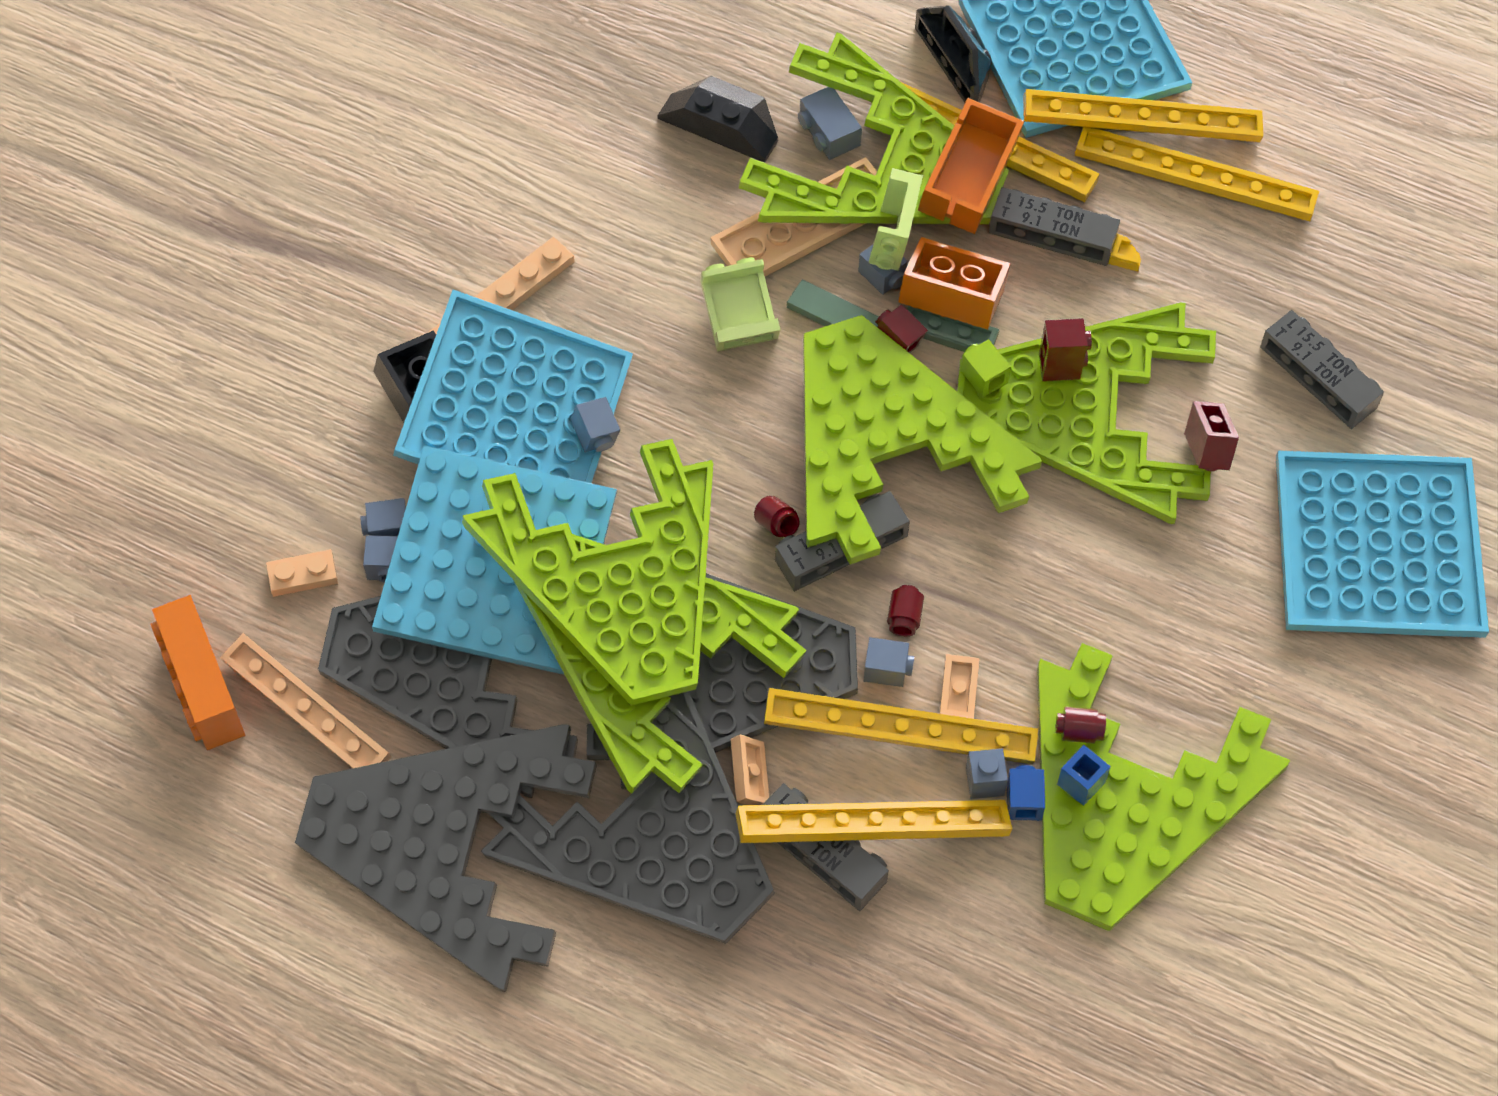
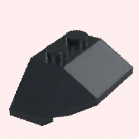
(955, 49)
(723, 116)

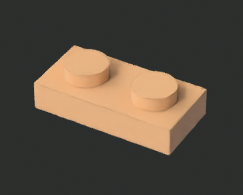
(302, 573)
(959, 686)
(749, 770)

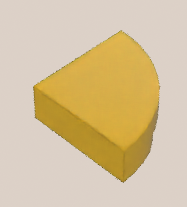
(1124, 254)

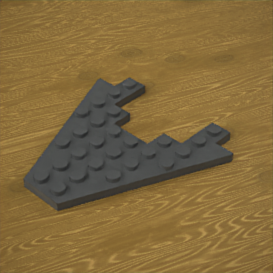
(736, 682)
(418, 683)
(409, 830)
(658, 850)

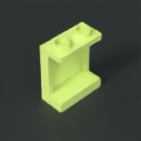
(901, 201)
(739, 304)

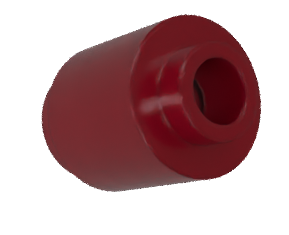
(776, 516)
(905, 610)
(1081, 725)

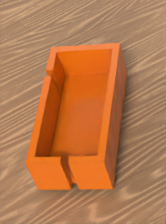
(971, 165)
(195, 673)

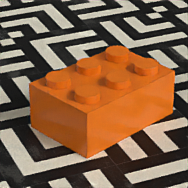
(954, 283)

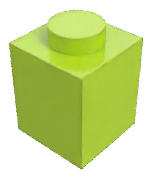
(985, 368)

